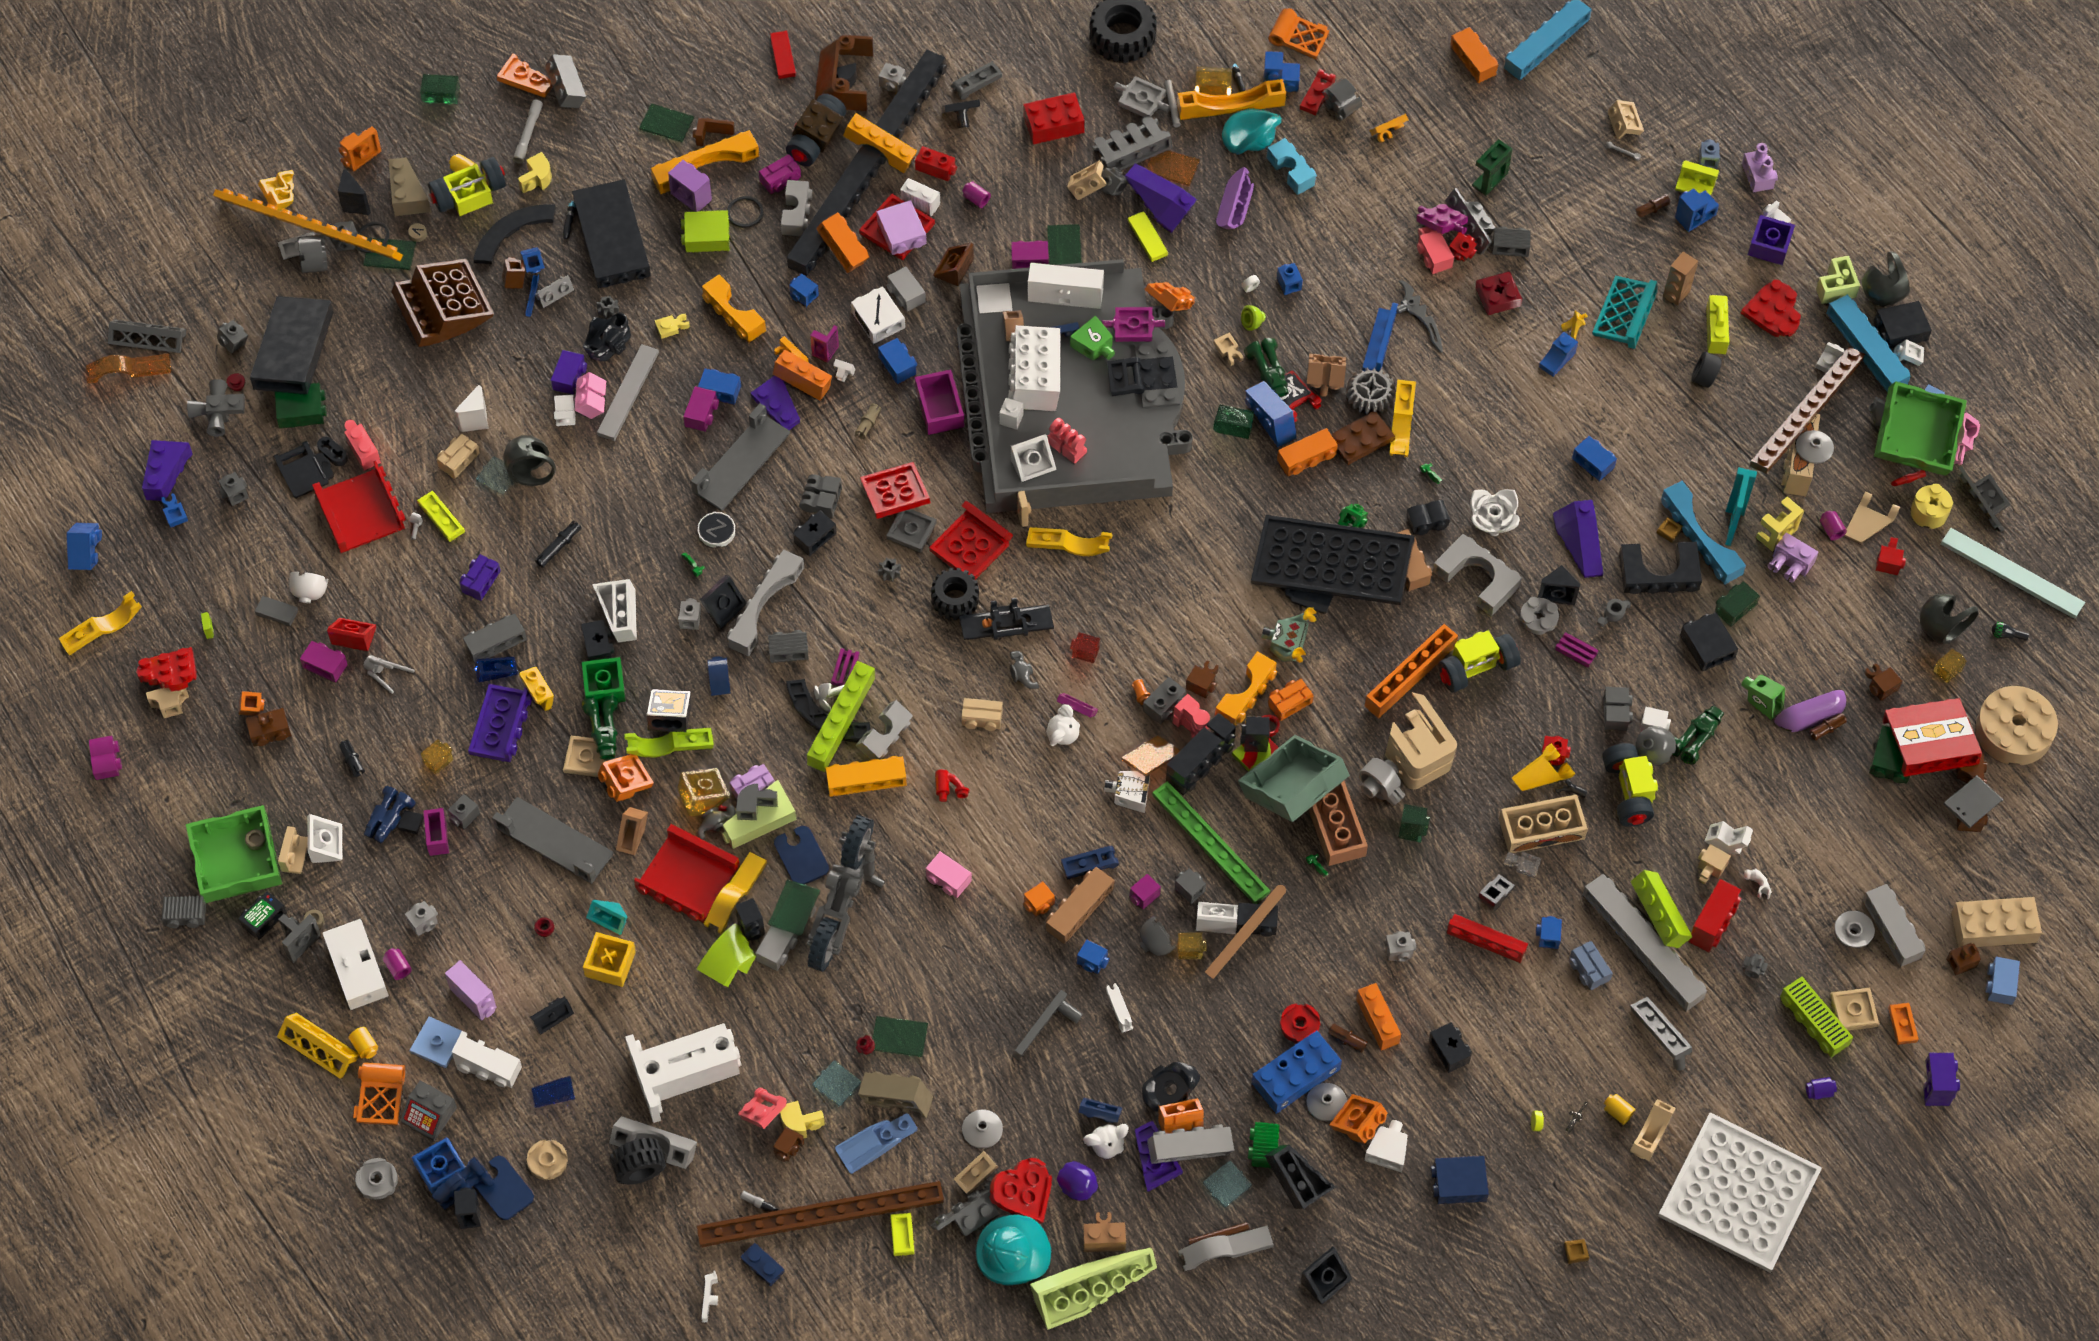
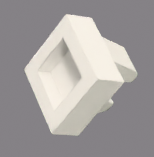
(843, 369)

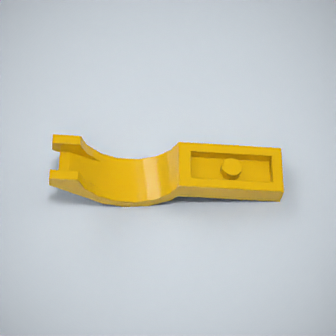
(1402, 417)
(1066, 541)
(97, 626)
(733, 891)

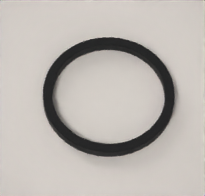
(745, 198)
(371, 224)

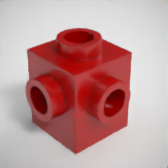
(1457, 245)
(1560, 745)

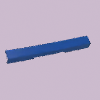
(529, 309)

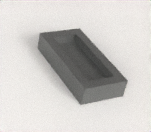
(276, 611)

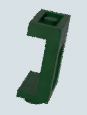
(1495, 164)

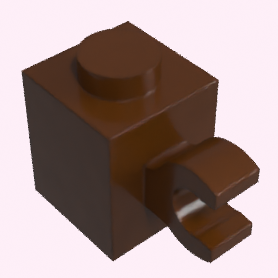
(513, 273)
(1202, 680)
(1883, 683)
(1964, 958)

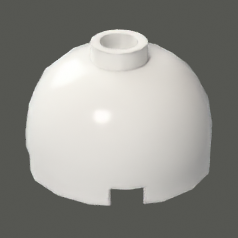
(307, 586)

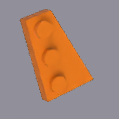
(523, 77)

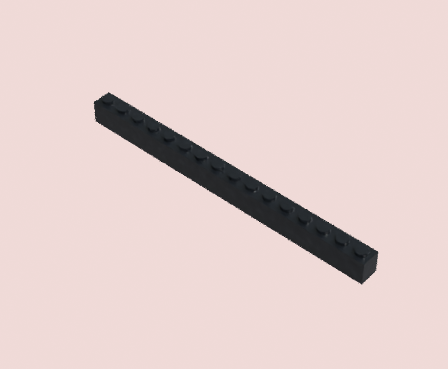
(868, 160)

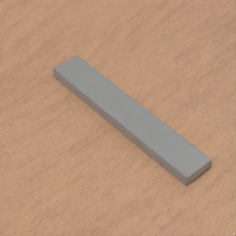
(627, 392)

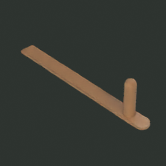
(1246, 931)

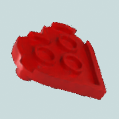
(1774, 309)
(169, 670)
(1023, 1190)

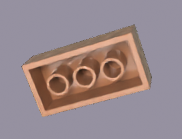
(1338, 827)

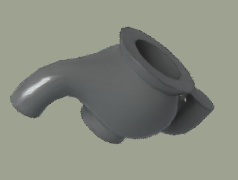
(1614, 611)
(1021, 670)
(714, 820)

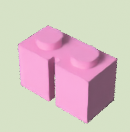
(586, 399)
(948, 874)

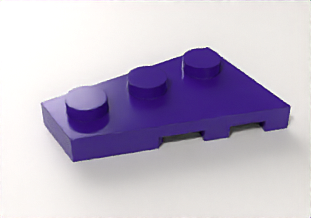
(777, 402)

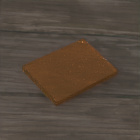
(1174, 167)
(1150, 755)

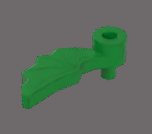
(1433, 476)
(696, 571)
(1312, 860)

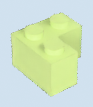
(1840, 282)

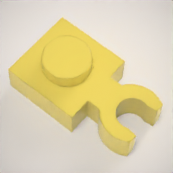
(669, 326)

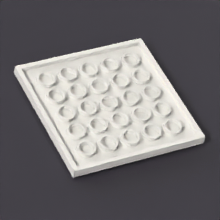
(1740, 1192)

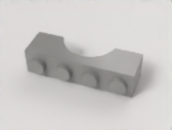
(675, 1148)

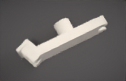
(1119, 1008)
(708, 1299)

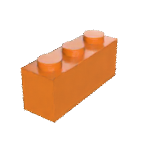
(1474, 54)
(843, 242)
(802, 375)
(1307, 452)
(1378, 1016)

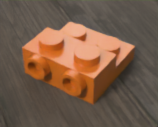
(359, 149)
(1171, 297)
(624, 777)
(1359, 1118)

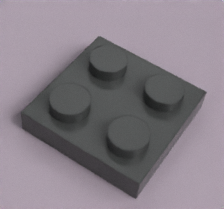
(911, 529)

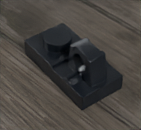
(552, 1015)

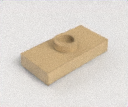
(1023, 508)

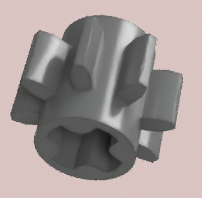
(607, 307)
(889, 569)
(1754, 965)

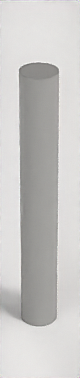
(1171, 99)

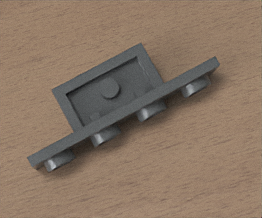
(1478, 221)
(1989, 494)
(970, 1214)

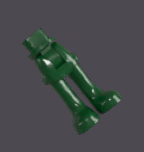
(1274, 375)
(1703, 726)
(604, 736)

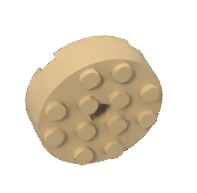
(2016, 725)

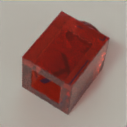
(1085, 647)

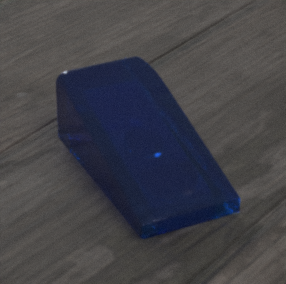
(495, 668)
(553, 1092)

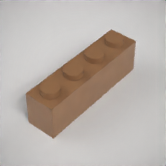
(1079, 905)

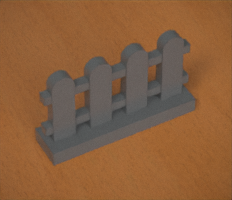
(1140, 150)

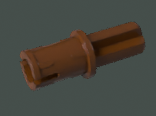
(1653, 205)
(1828, 726)
(1347, 1037)

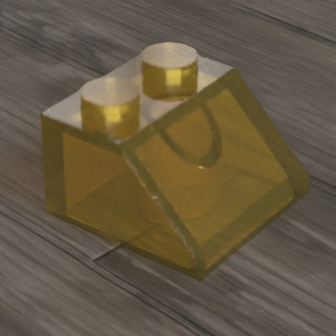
(1213, 80)
(702, 790)

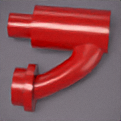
(942, 780)

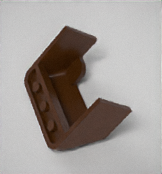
(827, 70)

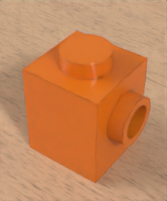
(250, 703)
(1039, 899)

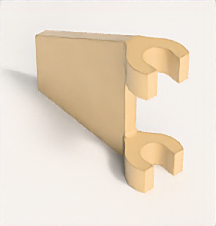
(1867, 521)

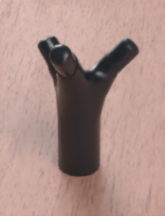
(1572, 788)

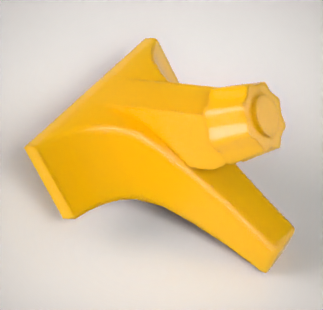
(1574, 323)

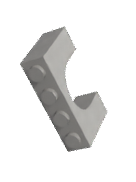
(1467, 553)

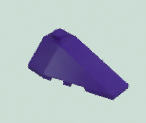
(1579, 531)

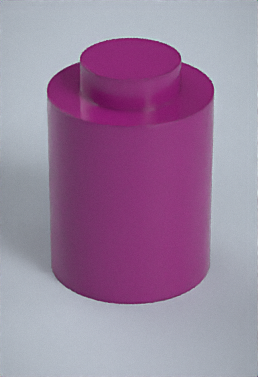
(976, 194)
(1832, 525)
(397, 964)

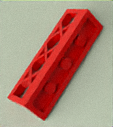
(1487, 938)

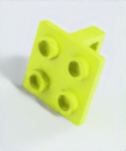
(1696, 177)

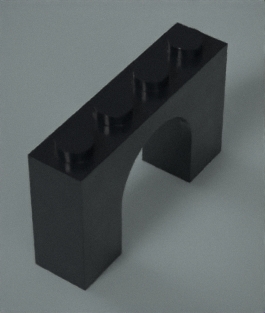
(1638, 579)

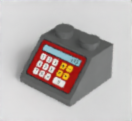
(428, 1110)

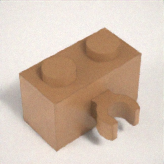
(1104, 1235)

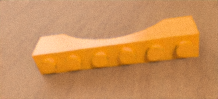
(1197, 104)
(736, 148)

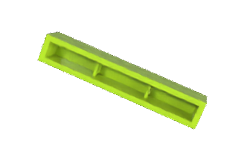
(841, 716)

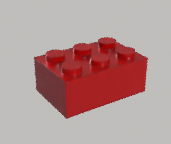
(1053, 118)
(1716, 916)

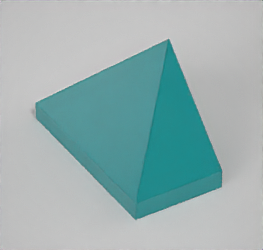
(607, 915)

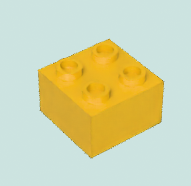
(609, 959)

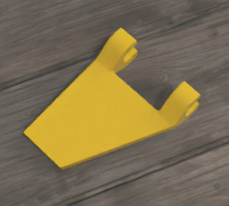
(1542, 772)

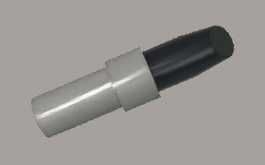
(758, 1202)

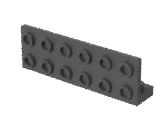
(741, 460)
(553, 839)

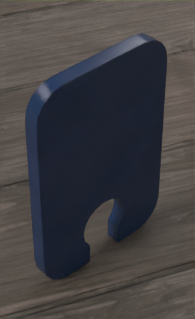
(804, 861)
(509, 1192)

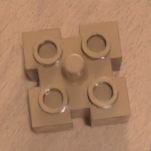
(1326, 371)

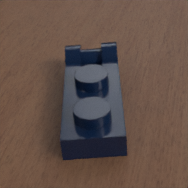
(1082, 863)

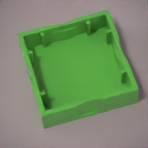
(1920, 428)
(225, 862)

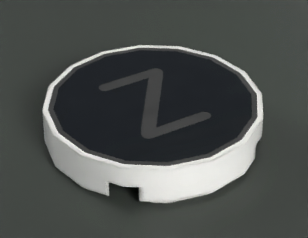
(716, 529)

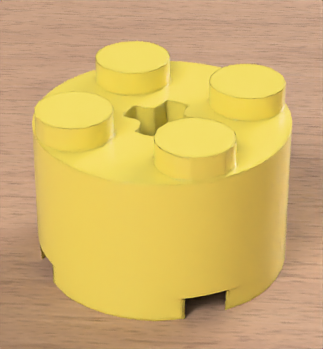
(1931, 506)

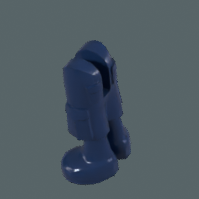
(383, 820)
(469, 1176)

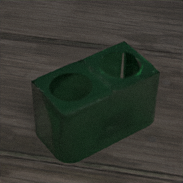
(1233, 421)

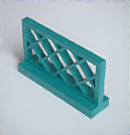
(1638, 318)
(1739, 499)

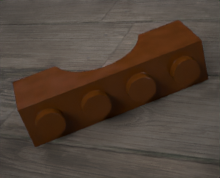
(1966, 774)

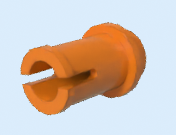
(1140, 690)

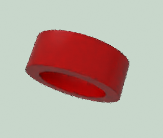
(1274, 719)

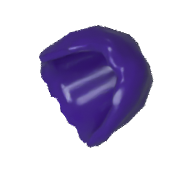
(1077, 1181)

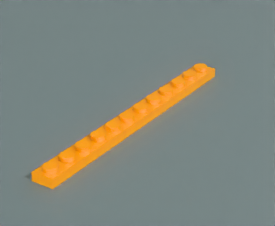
(313, 225)

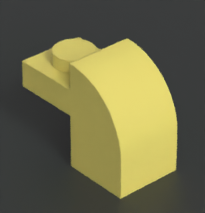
(538, 174)
(793, 1119)

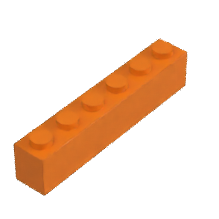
(1411, 671)

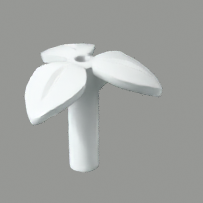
(824, 692)

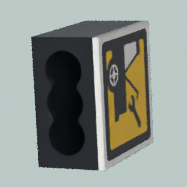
(669, 710)

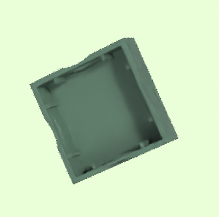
(1293, 778)

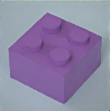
(690, 186)

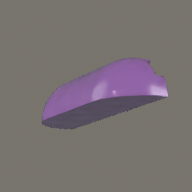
(1235, 200)
(1812, 711)

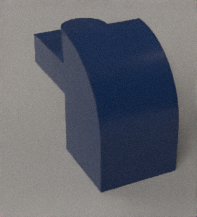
(718, 676)

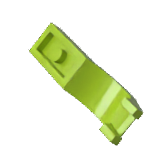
(674, 741)

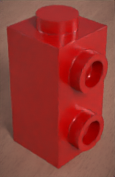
(935, 163)

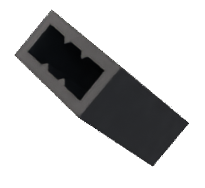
(1902, 323)
(1708, 641)

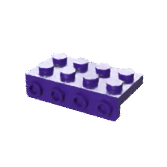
(500, 723)

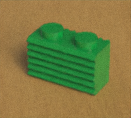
(1265, 1139)

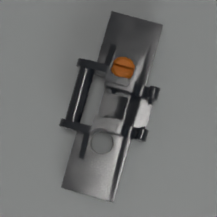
(986, 624)

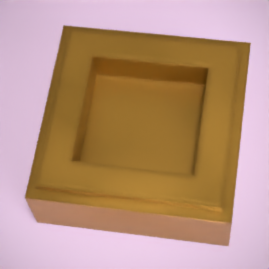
(1669, 529)
(1576, 1251)

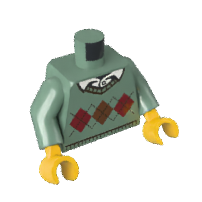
(1289, 636)

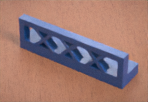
(1380, 338)

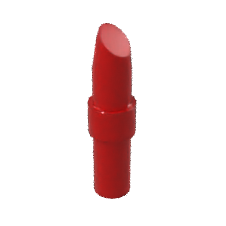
(1908, 478)

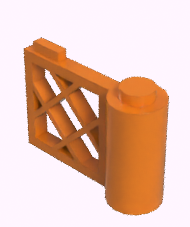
(1284, 31)
(380, 1076)

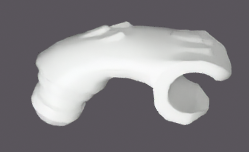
(1757, 876)

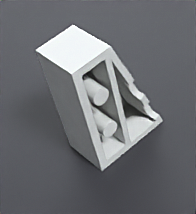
(619, 607)
(485, 1062)

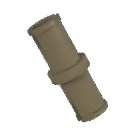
(868, 421)

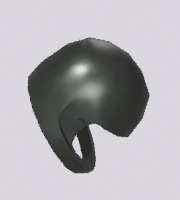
(1886, 289)
(523, 456)
(1937, 618)

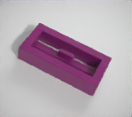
(1577, 646)
(848, 654)
(1077, 705)

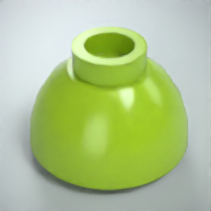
(1252, 317)

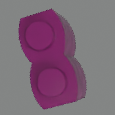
(104, 757)

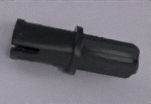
(351, 758)

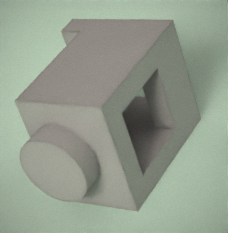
(689, 614)

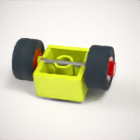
(468, 187)
(1476, 656)
(1635, 781)

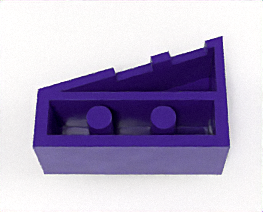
(163, 466)

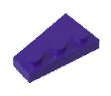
(1156, 1173)

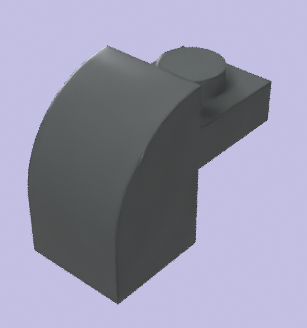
(751, 798)

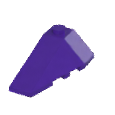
(1164, 199)

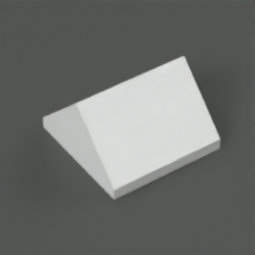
(472, 413)
(1032, 458)
(324, 840)
(1217, 918)

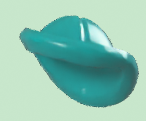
(1250, 130)
(1013, 1250)

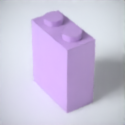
(901, 227)
(471, 990)

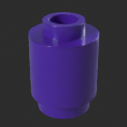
(1821, 1088)

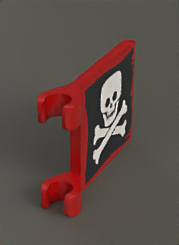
(1299, 393)

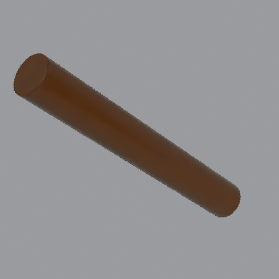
(1223, 1232)

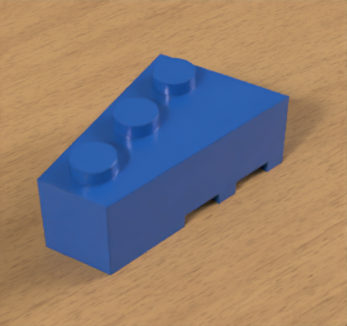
(1272, 413)

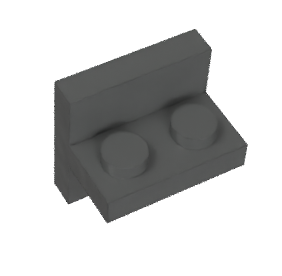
(298, 936)

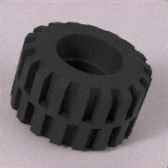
(955, 581)
(637, 1161)

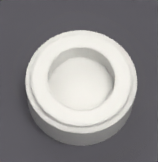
(1250, 283)

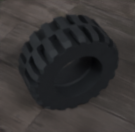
(1123, 46)

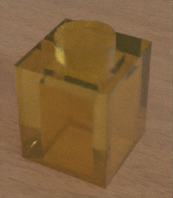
(1950, 665)
(437, 756)
(1191, 945)

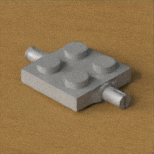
(1142, 97)

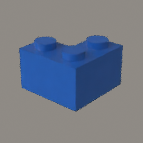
(1276, 69)
(1695, 209)
(81, 545)

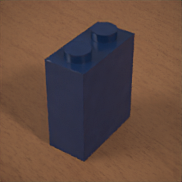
(1460, 1180)

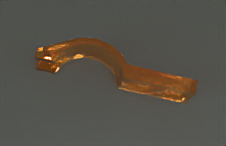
(132, 366)

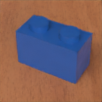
(897, 360)
(726, 385)
(1594, 458)

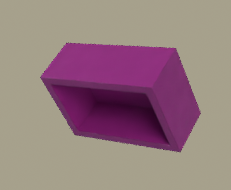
(939, 402)

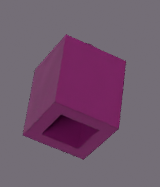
(1144, 891)

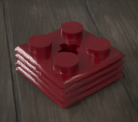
(1489, 290)

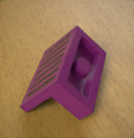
(824, 346)

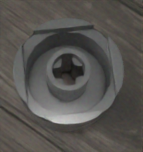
(1342, 99)
(312, 254)

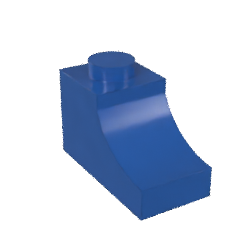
(1559, 354)

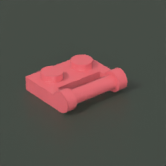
(760, 1114)

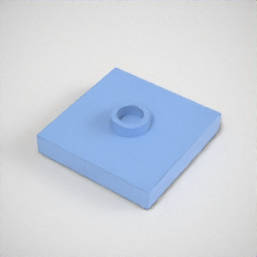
(436, 1042)

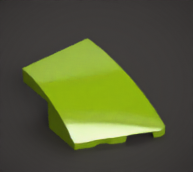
(727, 955)

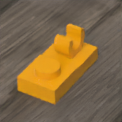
(1383, 129)
(787, 345)

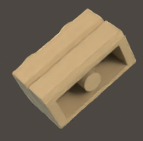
(457, 455)
(982, 714)

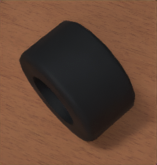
(1706, 369)

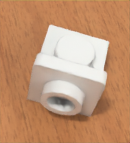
(1773, 212)
(1910, 351)
(1829, 357)

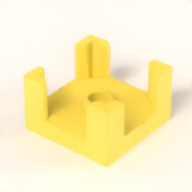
(1781, 525)

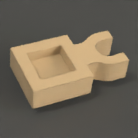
(1228, 347)

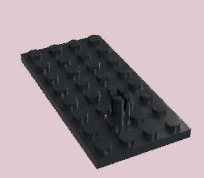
(1333, 559)

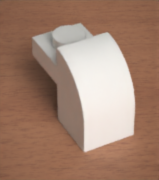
(564, 410)
(1727, 838)

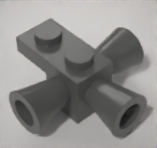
(217, 407)

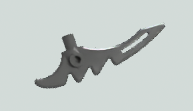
(1412, 305)

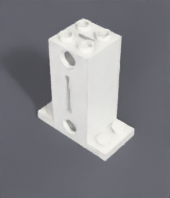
(683, 1064)

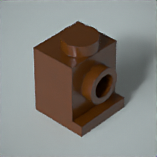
(788, 1144)

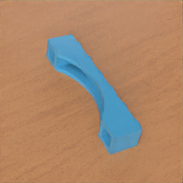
(1724, 562)

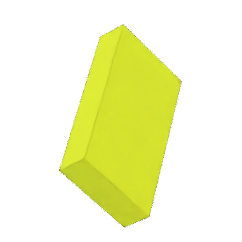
(902, 1234)

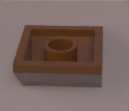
(955, 263)

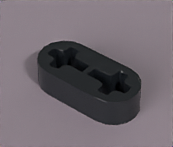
(335, 448)

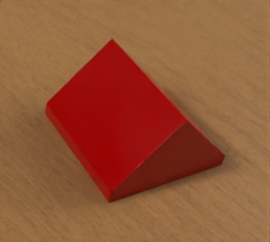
(351, 634)

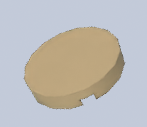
(547, 1159)

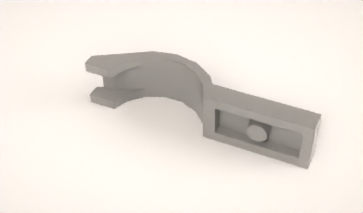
(1230, 1246)

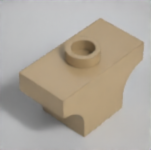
(168, 702)

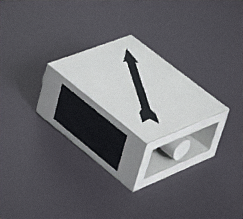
(877, 314)

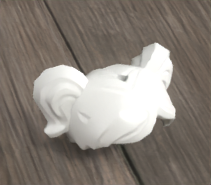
(1058, 727)
(1103, 1135)

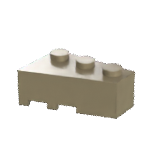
(406, 189)
(896, 1091)

